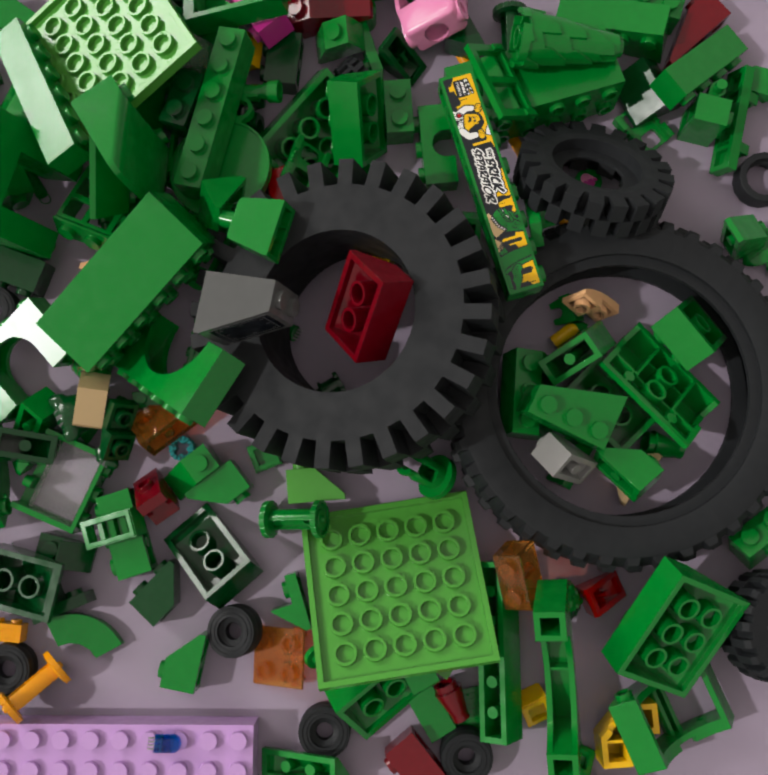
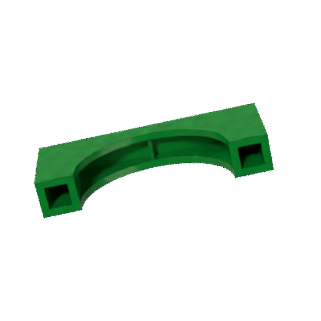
(189, 392)
(554, 633)

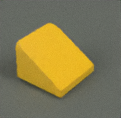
(534, 704)

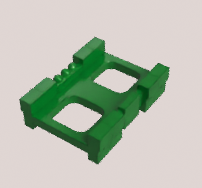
(661, 130)
(295, 160)

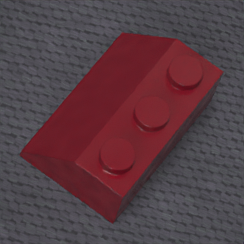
(368, 306)

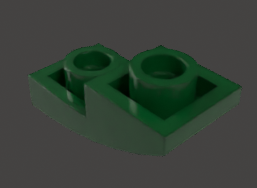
(116, 434)

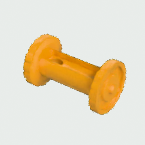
(32, 687)

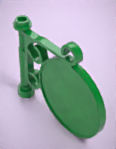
(246, 151)

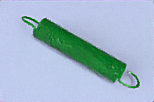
(39, 190)

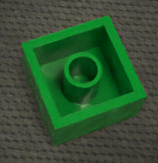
(688, 333)

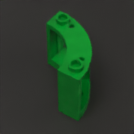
(656, 754)

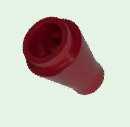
(451, 696)

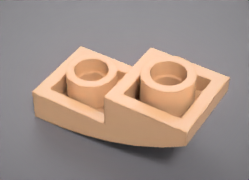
(593, 303)

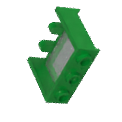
(67, 489)

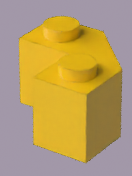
(608, 742)

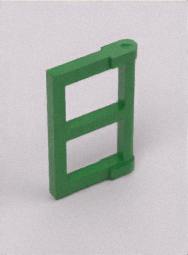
(473, 51)

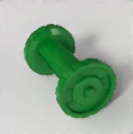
(275, 519)

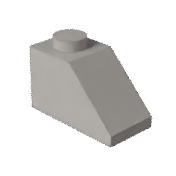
(563, 458)

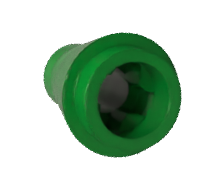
(658, 443)

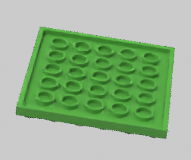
(120, 38)
(398, 593)

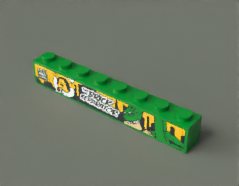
(490, 185)

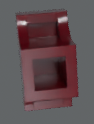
(155, 497)

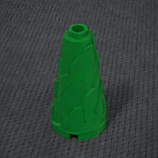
(556, 41)

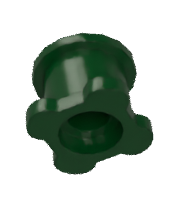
(331, 385)

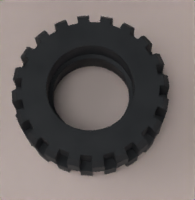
(749, 638)

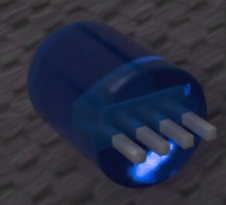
(165, 743)

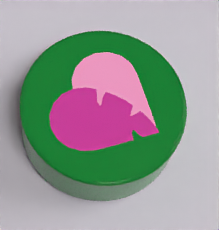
(589, 177)

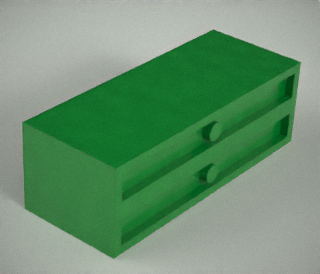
(554, 92)
(128, 282)

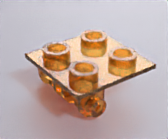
(280, 657)

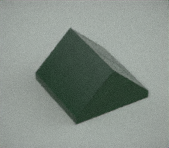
(637, 97)

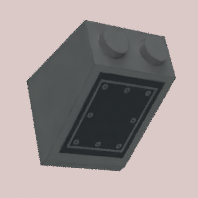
(242, 307)

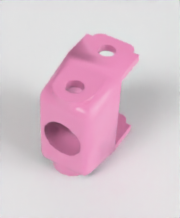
(431, 21)

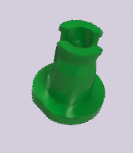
(434, 476)

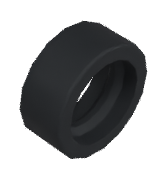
(740, 182)

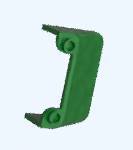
(124, 137)

